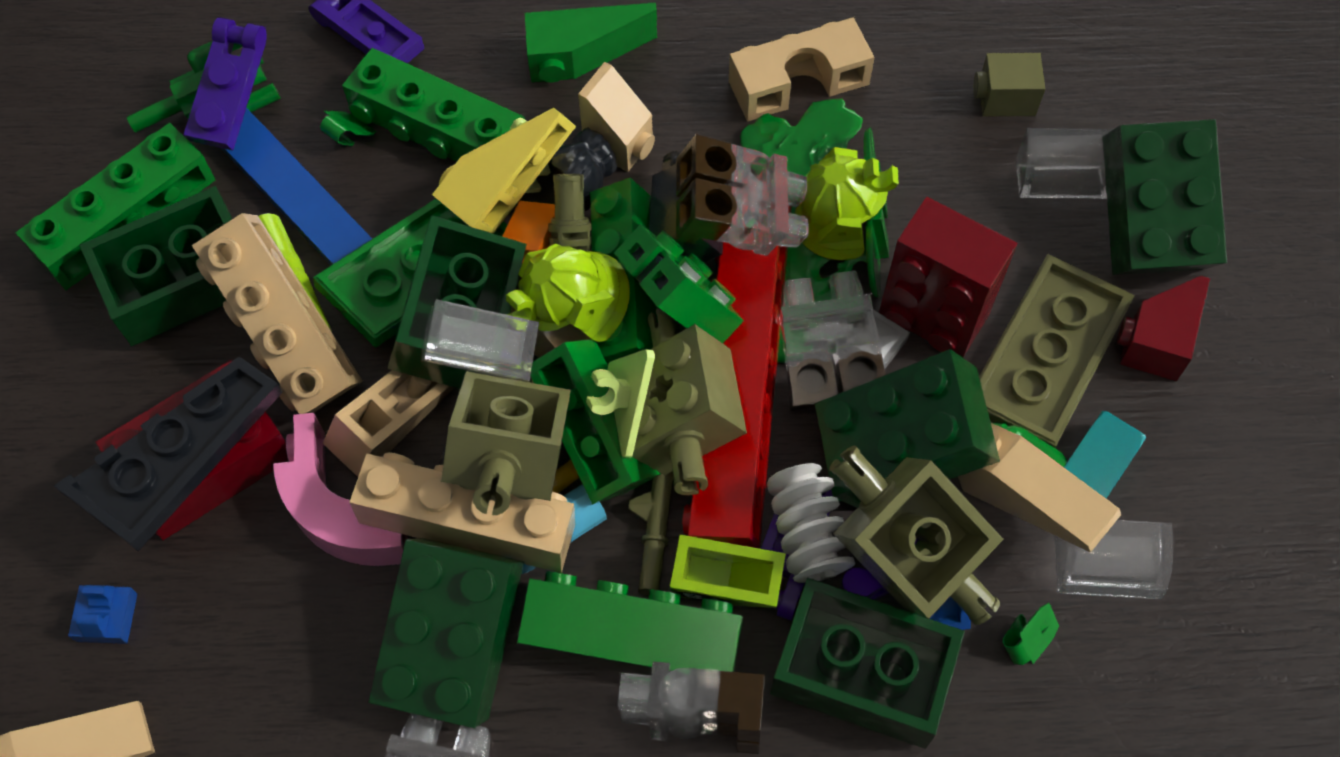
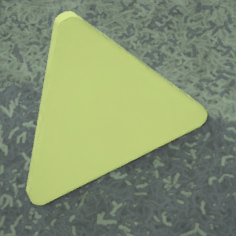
(628, 386)

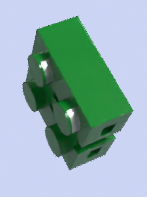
(679, 283)

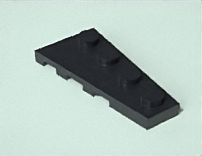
(156, 470)

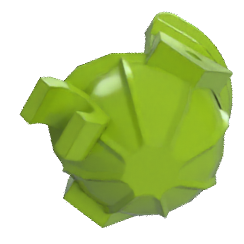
(841, 198)
(572, 288)

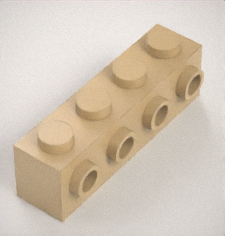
(275, 313)
(415, 503)

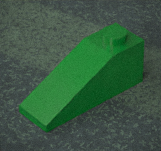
(582, 39)

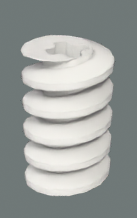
(806, 523)

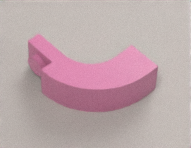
(321, 513)

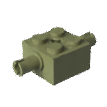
(688, 403)
(505, 439)
(924, 505)

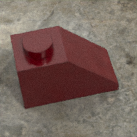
(1164, 330)

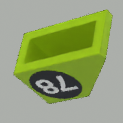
(727, 572)

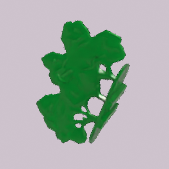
(820, 129)

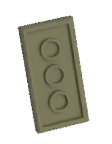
(1052, 349)

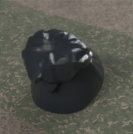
(588, 156)

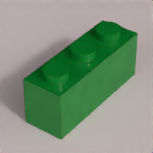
(587, 436)

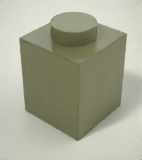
(1010, 84)

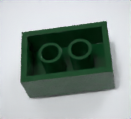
(1164, 197)
(151, 268)
(459, 268)
(916, 412)
(446, 632)
(868, 663)

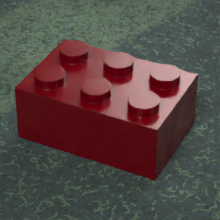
(945, 276)
(241, 467)

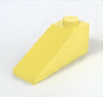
(496, 175)

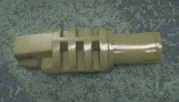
(569, 224)

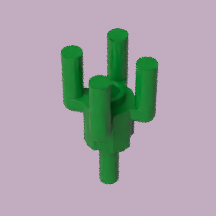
(185, 89)

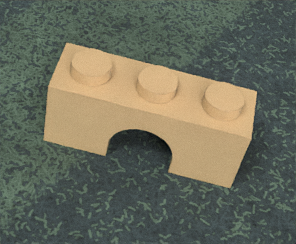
(831, 54)

